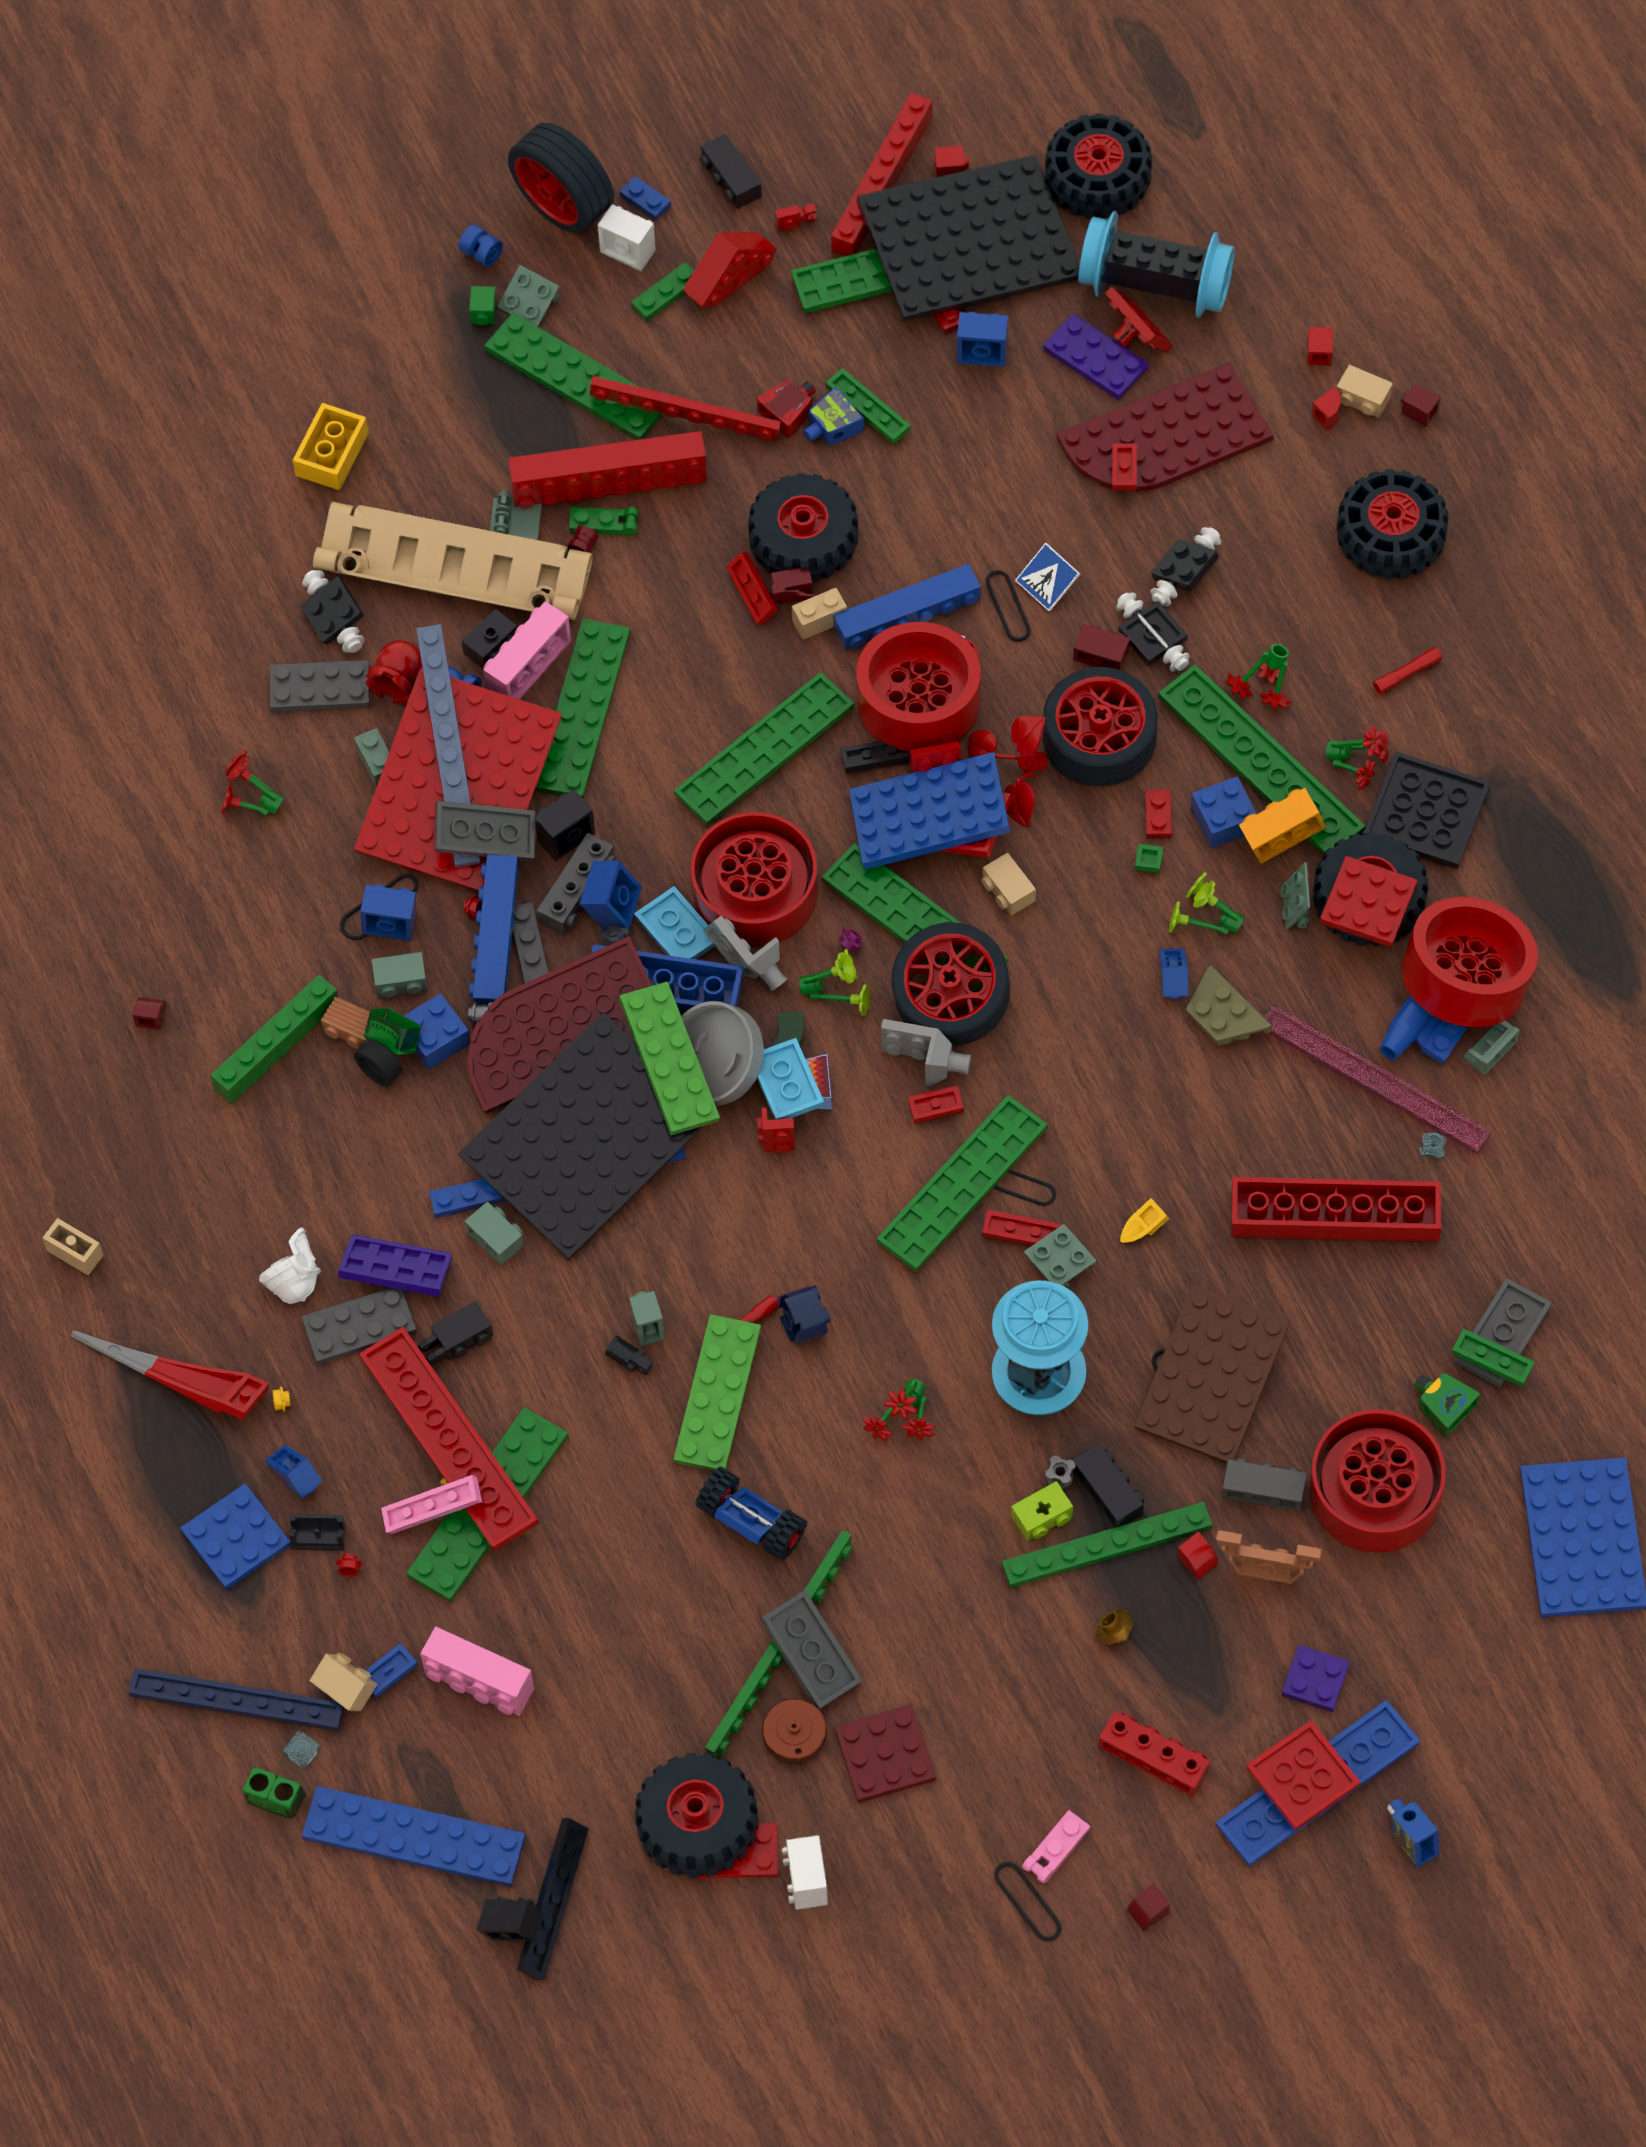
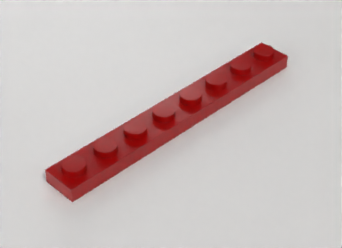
(684, 408)

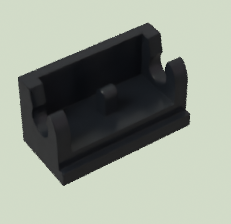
(317, 1531)

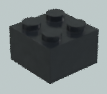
(564, 824)

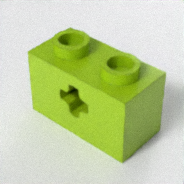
(1048, 1500)

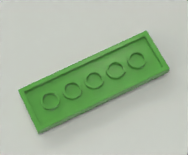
(669, 1058)
(717, 1393)

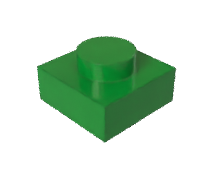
(1148, 858)

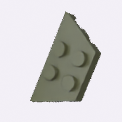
(1223, 1011)

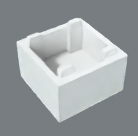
(626, 237)
(806, 1872)

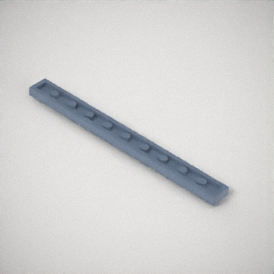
(444, 723)

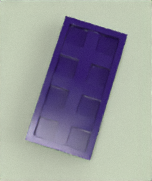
(1095, 356)
(395, 1265)

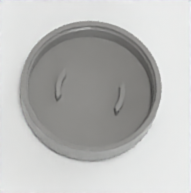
(726, 1048)

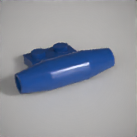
(1416, 1024)

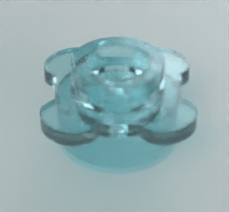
(1433, 1138)

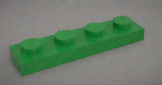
(870, 407)

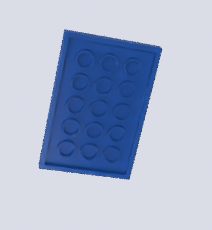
(929, 811)
(1583, 1537)

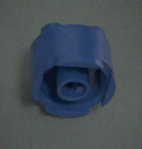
(803, 1315)

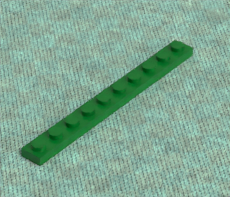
(772, 1657)

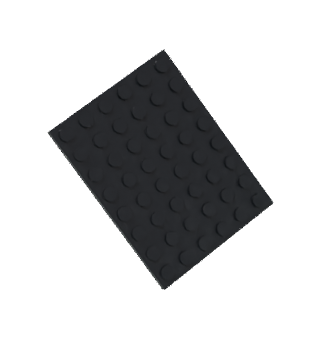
(969, 237)
(578, 1139)

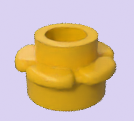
(280, 1399)

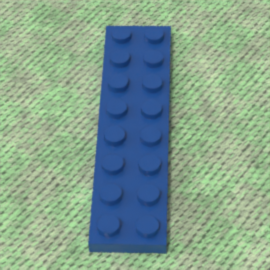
(1365, 1747)
(413, 1836)

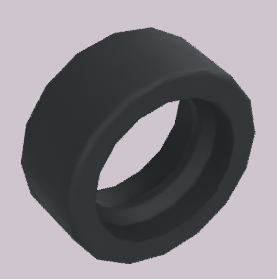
(378, 1062)

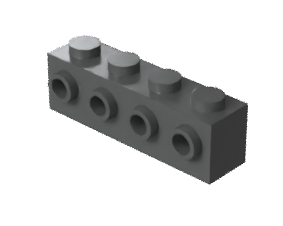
(563, 901)

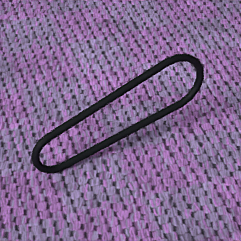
(359, 906)

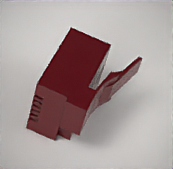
(791, 585)

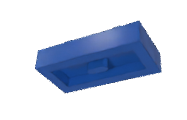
(645, 198)
(391, 1669)

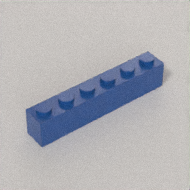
(911, 604)
(496, 928)

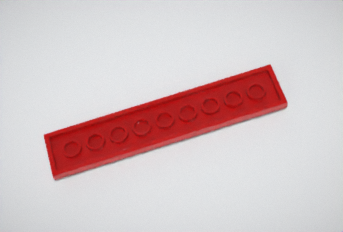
(448, 1436)

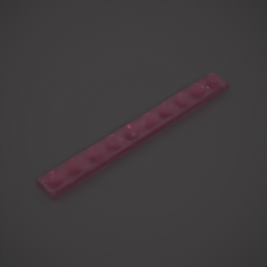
(1377, 1080)

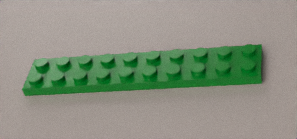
(1254, 752)

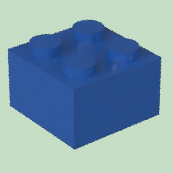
(982, 339)
(1221, 810)
(610, 894)
(388, 912)
(440, 1033)

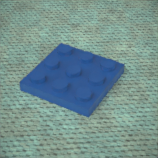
(235, 1536)

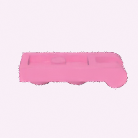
(1056, 1846)

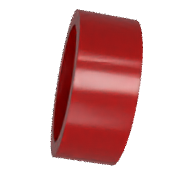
(921, 660)
(788, 899)
(1469, 961)
(1360, 1518)

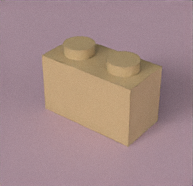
(1364, 391)
(817, 613)
(1008, 884)
(72, 1246)
(343, 1681)

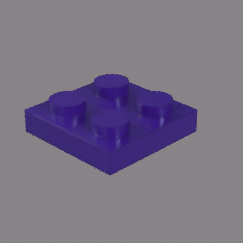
(1315, 1678)

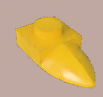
(1143, 1222)

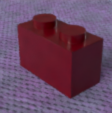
(1101, 648)

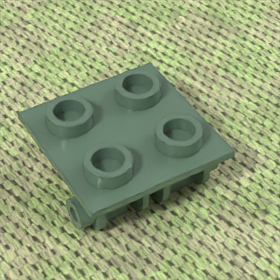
(529, 295)
(514, 520)
(1296, 899)
(1060, 1256)

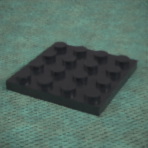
(1428, 808)

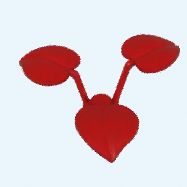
(1026, 734)

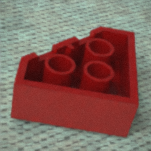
(728, 265)

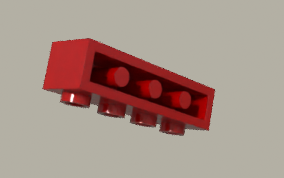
(1154, 1753)

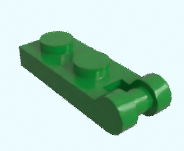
(605, 520)

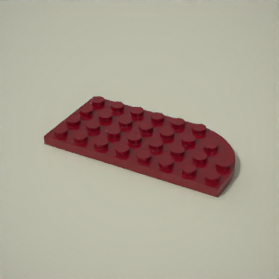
(1174, 430)
(544, 1016)

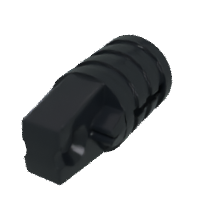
(628, 1355)

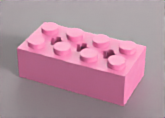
(528, 652)
(477, 1672)

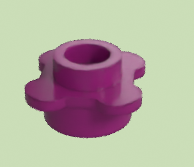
(851, 940)

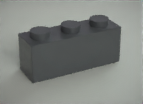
(1264, 1485)

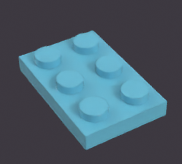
(675, 925)
(788, 1081)

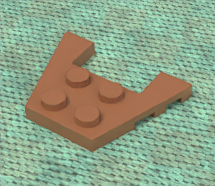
(1267, 1564)

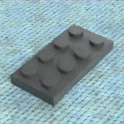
(319, 686)
(484, 830)
(1510, 1323)
(357, 1324)
(810, 1649)

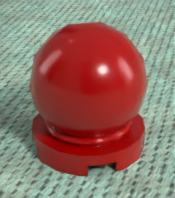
(395, 671)

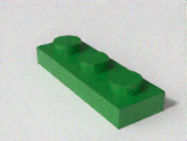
(662, 293)
(1493, 1357)

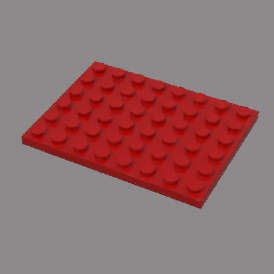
(503, 760)

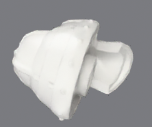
(295, 1275)

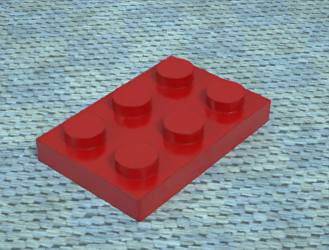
(760, 1857)

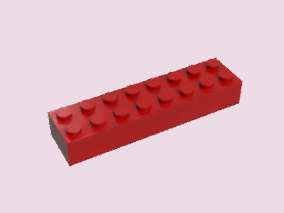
(608, 469)
(1336, 1209)

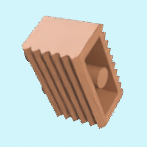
(345, 1022)

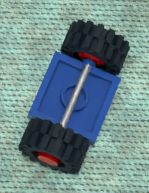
(750, 1514)

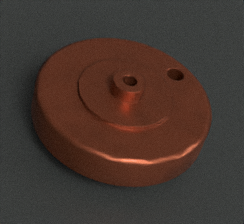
(794, 1730)

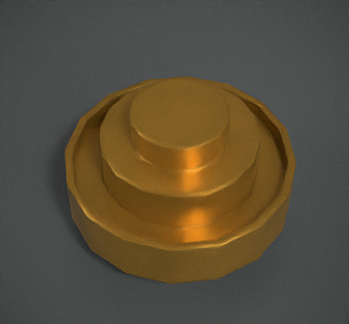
(1114, 1627)

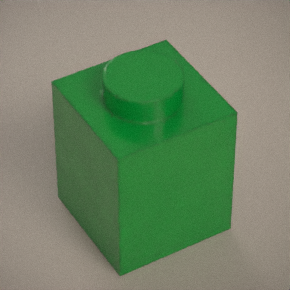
(482, 305)

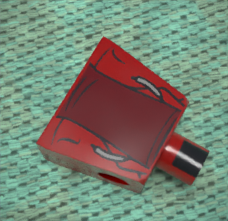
(787, 405)

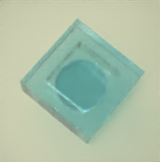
(301, 1749)

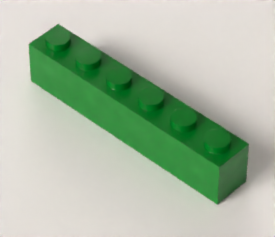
(273, 1040)

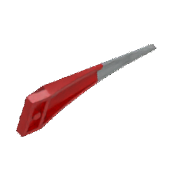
(212, 1387)

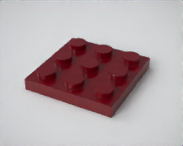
(885, 1753)

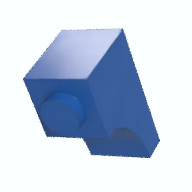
(1173, 973)
(294, 1471)

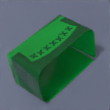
(393, 1032)
(286, 1809)

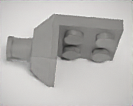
(738, 953)
(922, 1044)

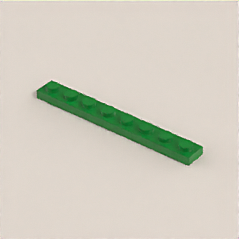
(1106, 1544)

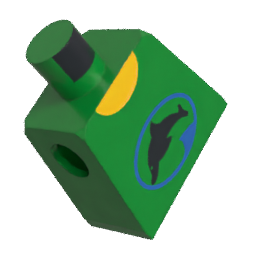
(1445, 1401)

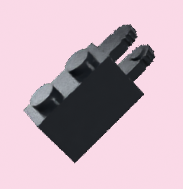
(457, 1334)

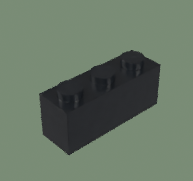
(730, 171)
(1108, 1486)

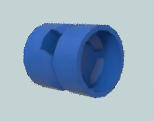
(480, 245)

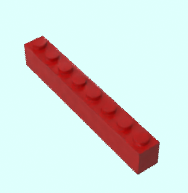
(883, 171)

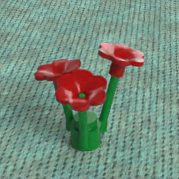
(237, 767)

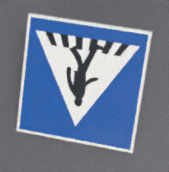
(1047, 577)

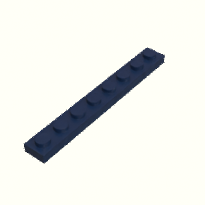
(236, 1699)

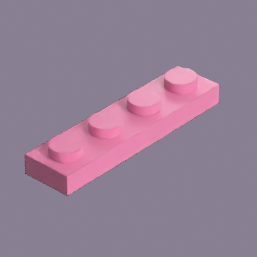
(431, 1504)

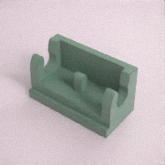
(1492, 1047)

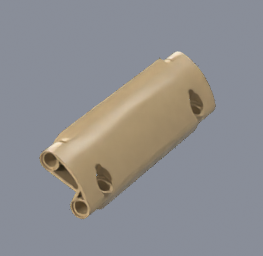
(452, 559)

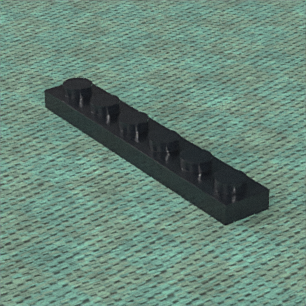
(554, 1897)

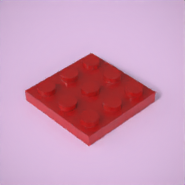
(1368, 901)
(1303, 1775)

